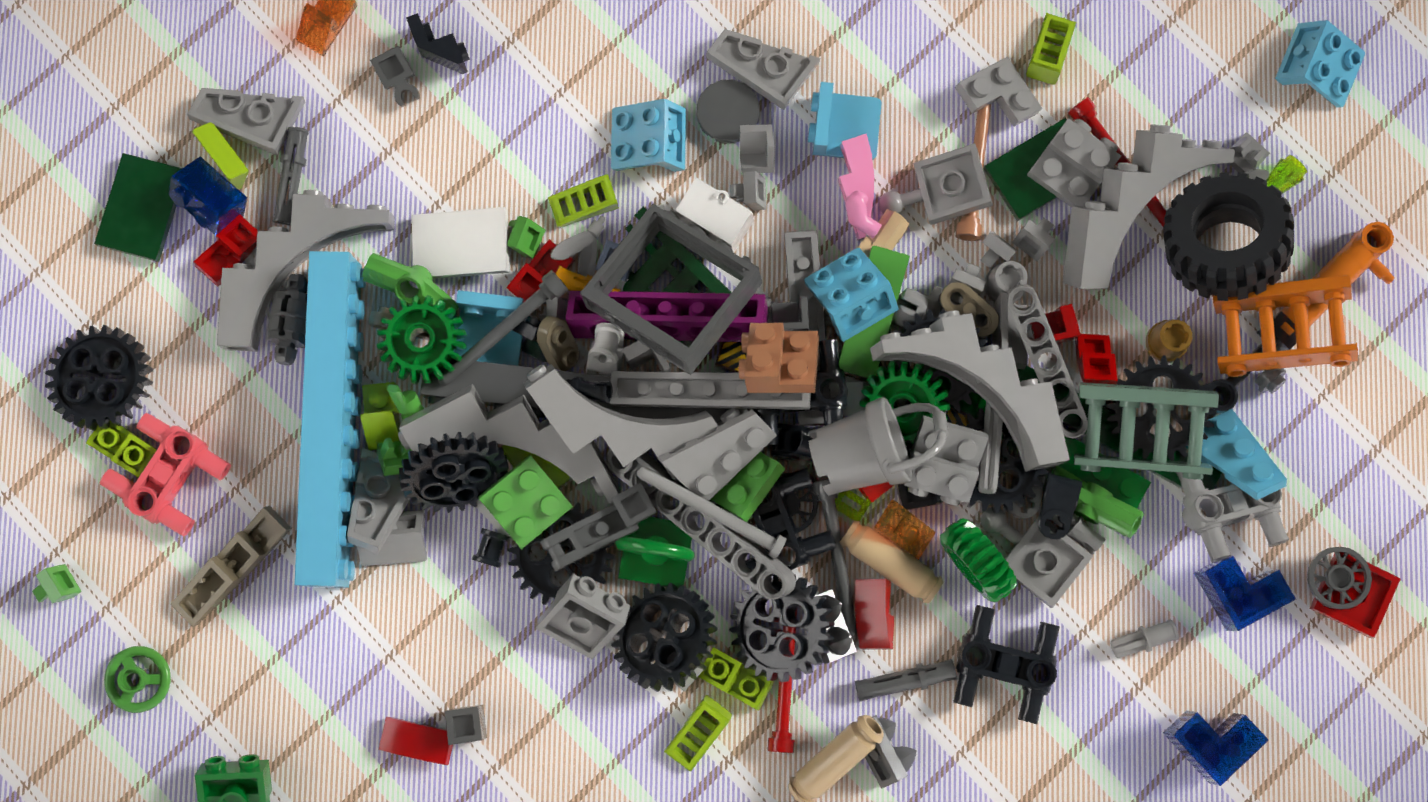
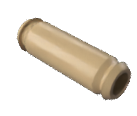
(891, 562)
(836, 759)

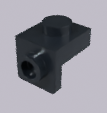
(528, 329)

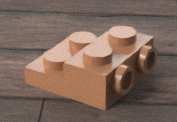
(779, 359)

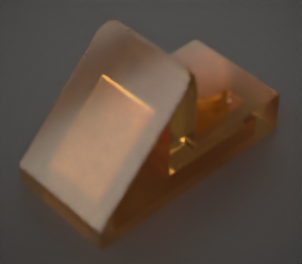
(323, 23)
(904, 529)

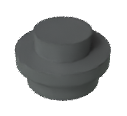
(1271, 380)

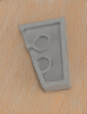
(764, 68)
(249, 118)
(714, 460)
(375, 505)

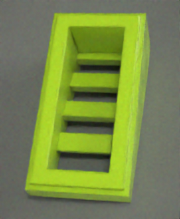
(1044, 67)
(587, 212)
(714, 709)

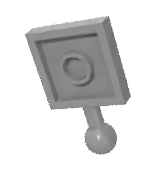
(948, 185)
(1039, 563)

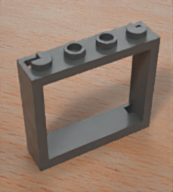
(694, 238)

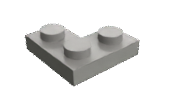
(1001, 84)

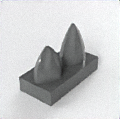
(842, 643)
(889, 762)

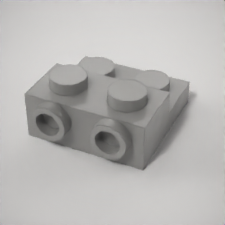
(1074, 163)
(953, 469)
(584, 616)

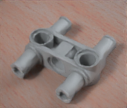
(1227, 507)

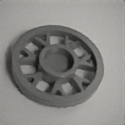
(1339, 578)

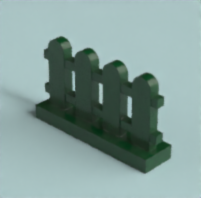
(663, 259)

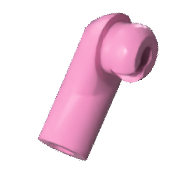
(857, 214)

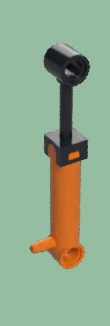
(1350, 260)

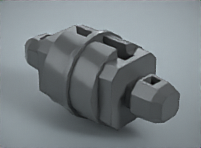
(288, 319)

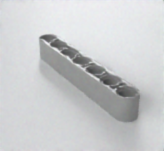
(710, 534)

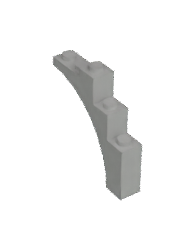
(314, 225)
(1101, 225)
(1023, 406)

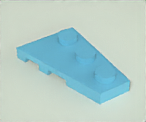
(1240, 457)

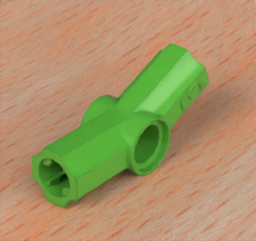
(396, 278)
(1100, 506)

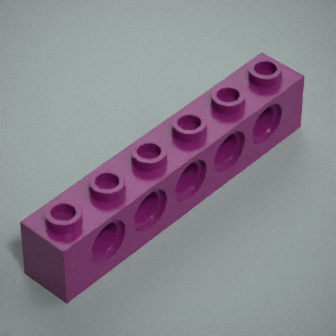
(676, 314)

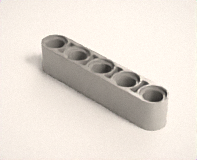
(1044, 344)

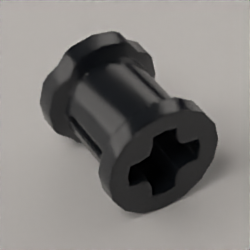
(491, 547)

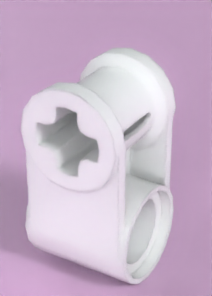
(606, 350)

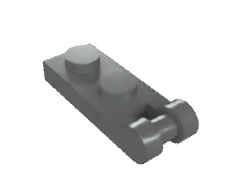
(586, 537)

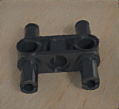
(828, 373)
(776, 519)
(1006, 664)

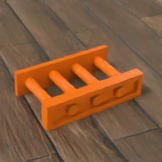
(1297, 295)

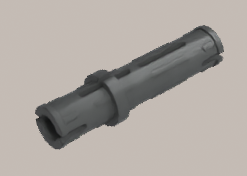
(296, 139)
(900, 681)

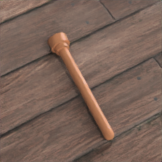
(969, 226)

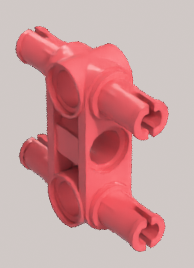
(165, 474)

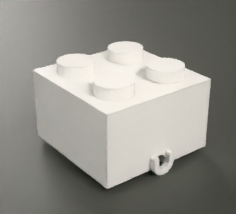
(717, 217)

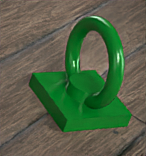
(655, 553)

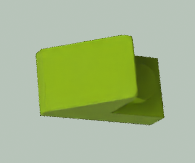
(380, 415)

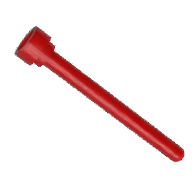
(1086, 112)
(781, 737)

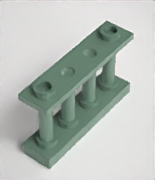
(1164, 401)

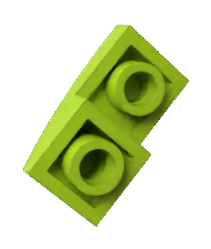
(122, 447)
(735, 679)

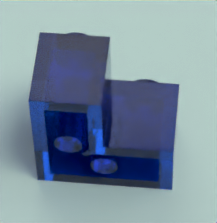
(1240, 600)
(1215, 752)

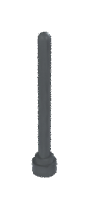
(549, 289)
(837, 555)

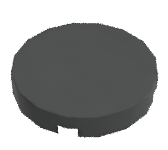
(726, 107)

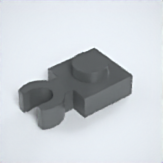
(393, 72)

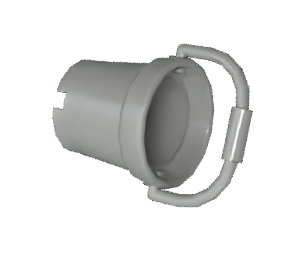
(870, 447)

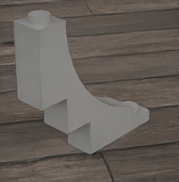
(582, 421)
(509, 425)

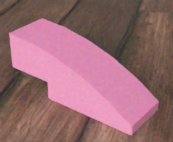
(861, 172)

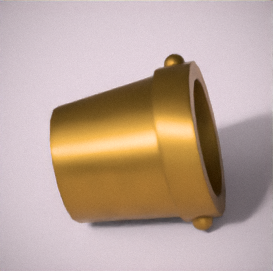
(1168, 339)

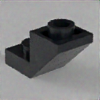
(441, 50)

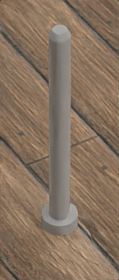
(773, 544)

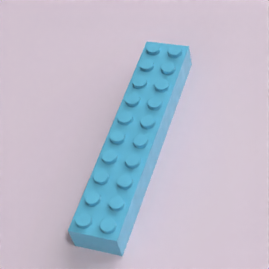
(329, 419)

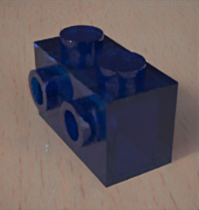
(207, 195)

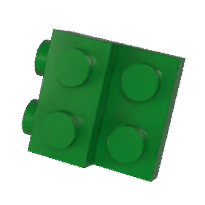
(234, 781)

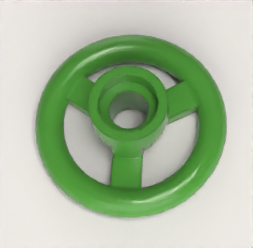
(125, 683)

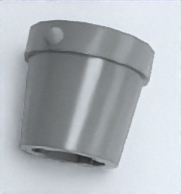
(1003, 278)

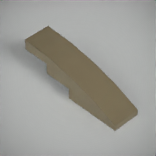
(230, 566)

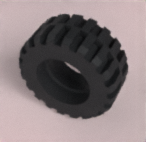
(1225, 201)

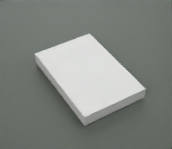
(462, 242)

